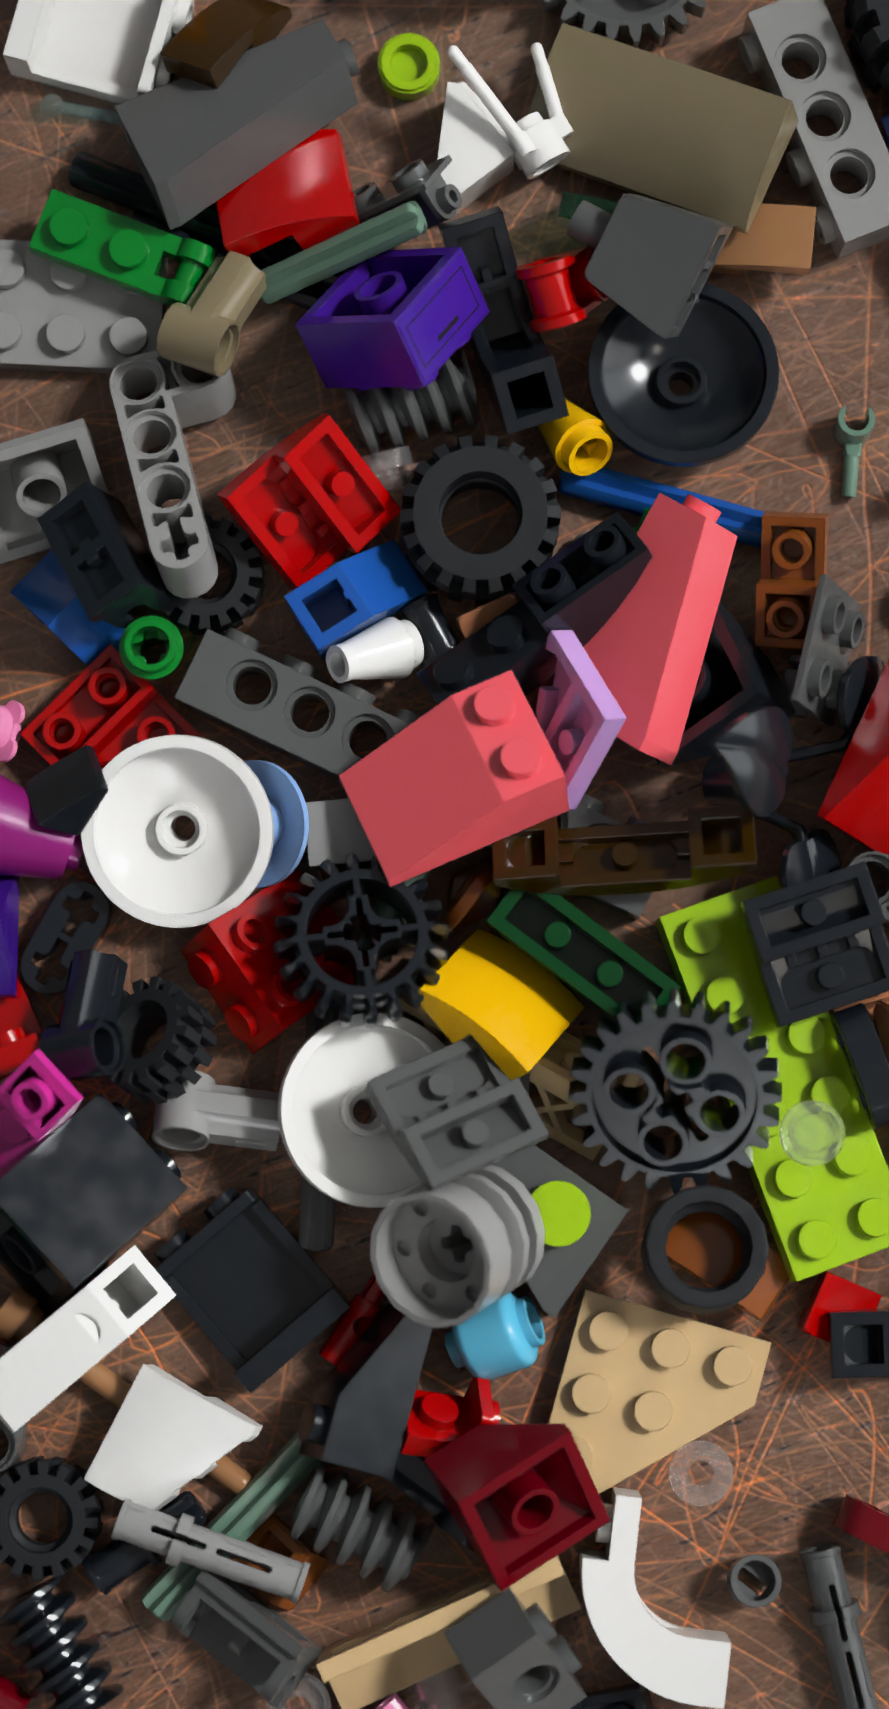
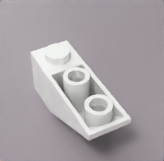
(79, 1336)

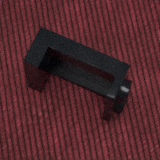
(250, 1285)

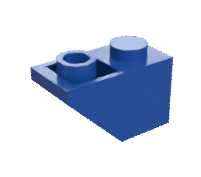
(354, 595)

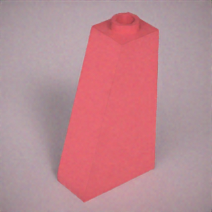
(662, 629)

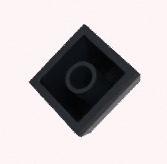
(81, 1201)

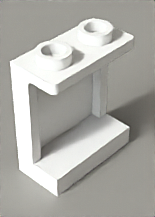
(95, 44)

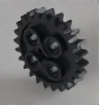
(725, 1067)

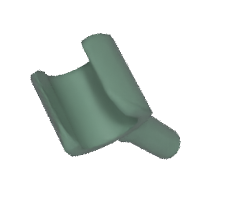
(852, 446)

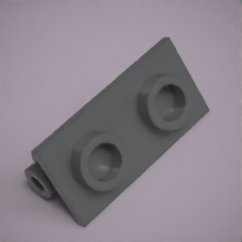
(412, 183)

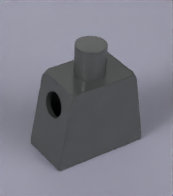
(650, 257)

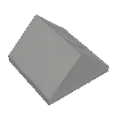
(36, 476)

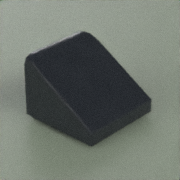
(68, 792)

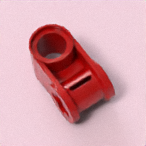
(559, 289)

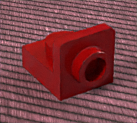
(442, 1418)

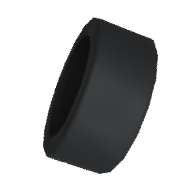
(734, 1210)

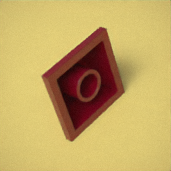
(517, 1495)

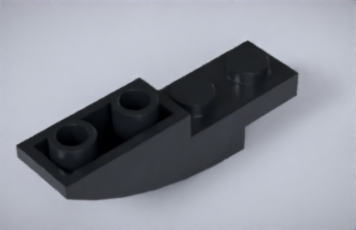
(567, 592)

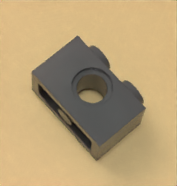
(517, 1656)

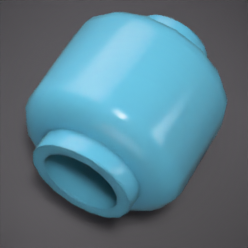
(498, 1338)

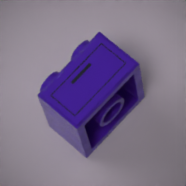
(393, 319)

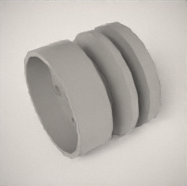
(457, 1246)

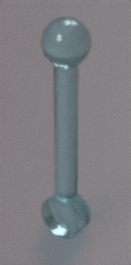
(53, 106)

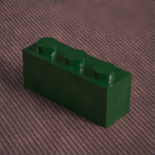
(578, 951)

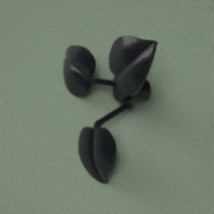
(753, 769)

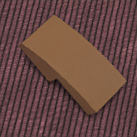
(776, 242)

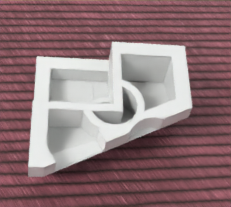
(165, 1439)

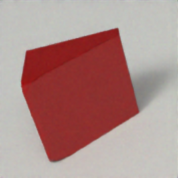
(830, 1295)

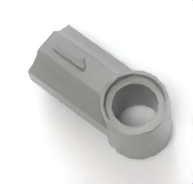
(217, 1116)

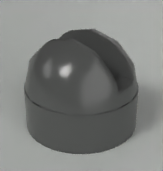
(762, 1571)

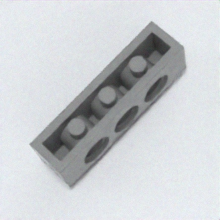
(808, 33)

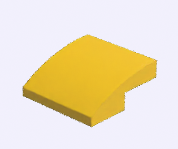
(501, 1001)

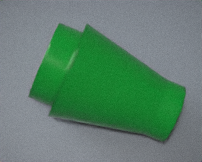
(142, 635)

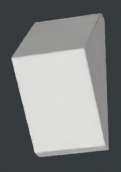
(475, 146)

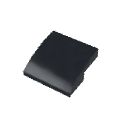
(819, 943)

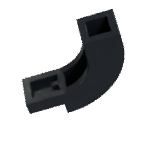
(509, 355)

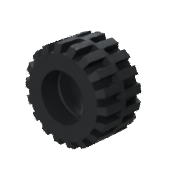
(472, 467)

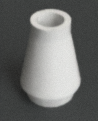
(379, 652)

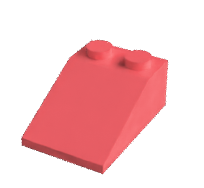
(456, 780)

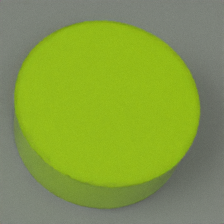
(408, 66)
(563, 1212)

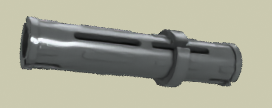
(826, 1571)

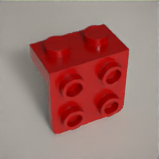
(242, 974)

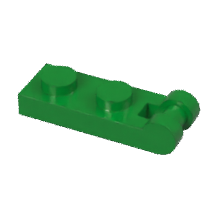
(119, 249)

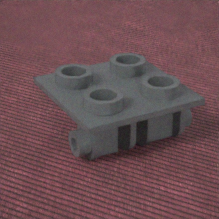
(832, 632)

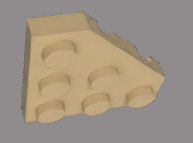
(649, 1383)

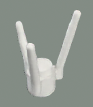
(535, 141)

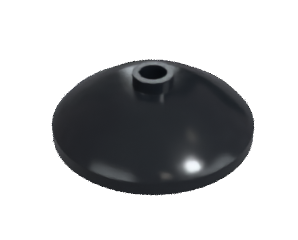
(719, 353)

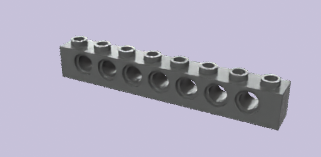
(226, 659)

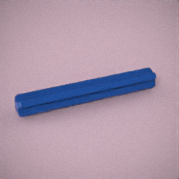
(635, 494)

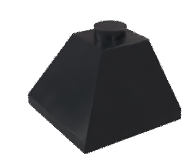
(730, 683)

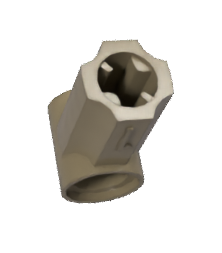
(208, 327)

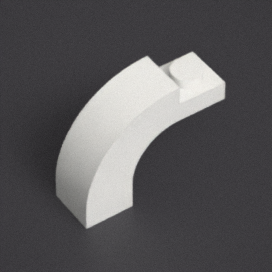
(659, 1655)

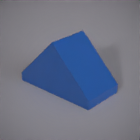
(55, 604)

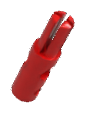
(346, 1333)

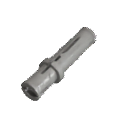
(135, 1527)

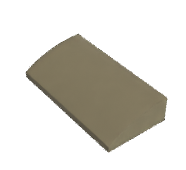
(666, 127)

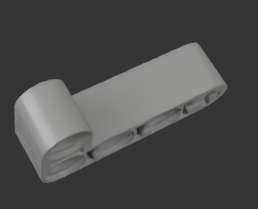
(168, 474)

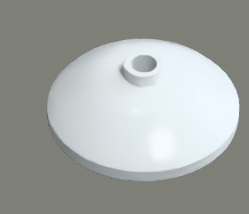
(143, 859)
(316, 1106)

